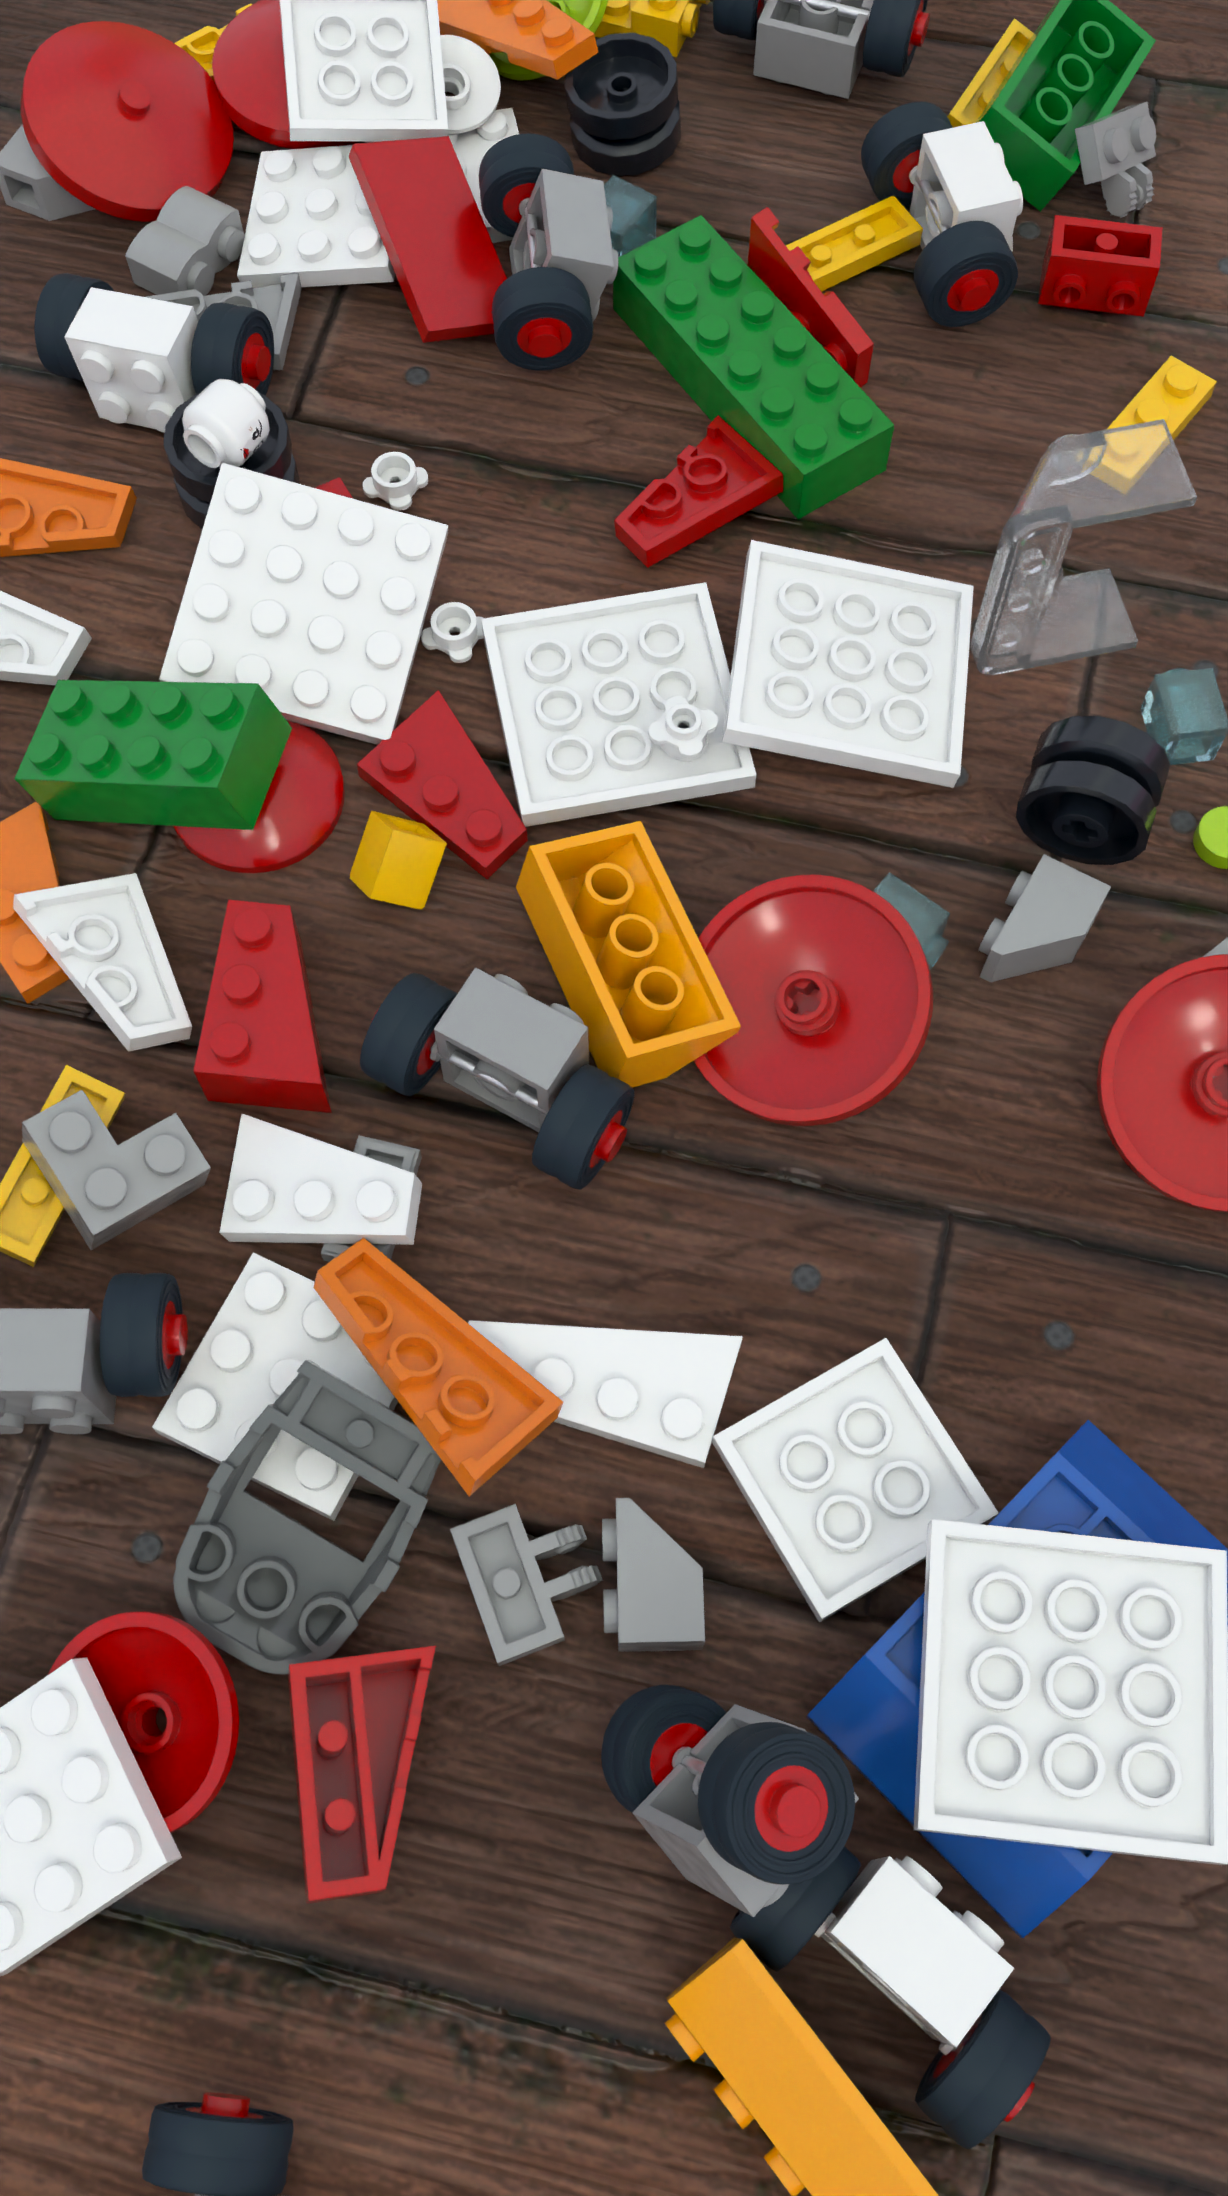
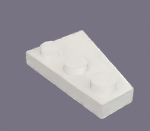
(37, 643)
(112, 955)
(314, 1192)

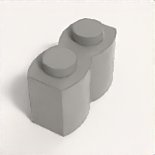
(186, 244)

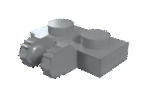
(1114, 152)
(509, 1583)

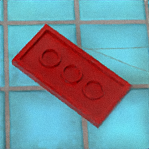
(431, 234)

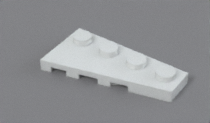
(628, 1384)

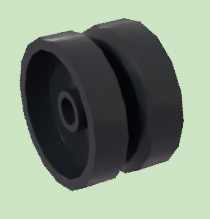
(625, 105)
(197, 481)
(1093, 790)

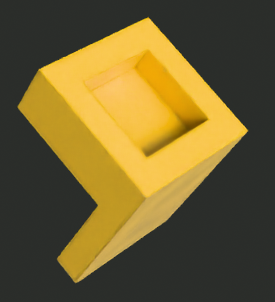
(397, 860)

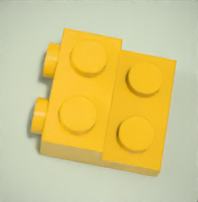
(661, 19)

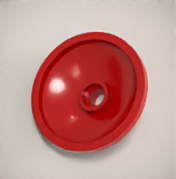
(294, 818)
(166, 1664)

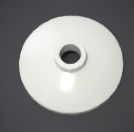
(473, 81)

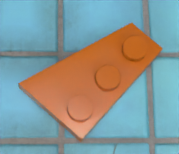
(59, 511)
(26, 866)

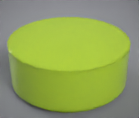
(1212, 837)

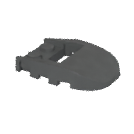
(267, 1581)

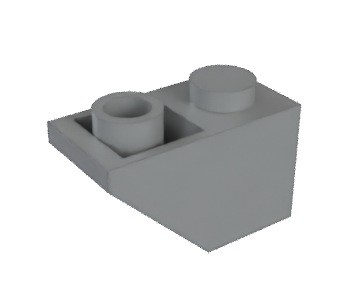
(29, 185)
(1047, 921)
(657, 1586)

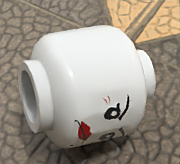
(225, 423)

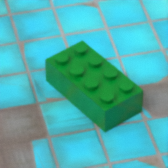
(1060, 82)
(155, 753)

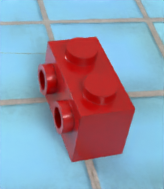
(1100, 265)

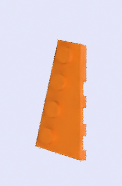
(529, 31)
(444, 1373)

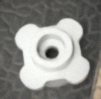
(395, 480)
(449, 619)
(679, 741)

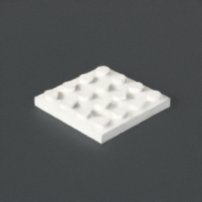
(307, 601)
(850, 664)
(587, 684)
(1074, 1692)

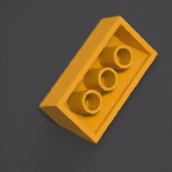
(625, 952)
(787, 2082)

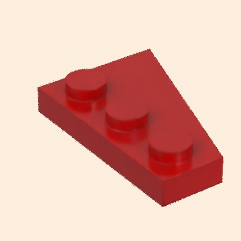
(819, 313)
(702, 493)
(444, 783)

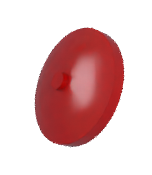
(252, 76)
(124, 118)
(824, 999)
(1168, 1083)

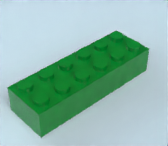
(751, 363)

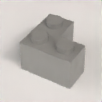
(111, 1184)

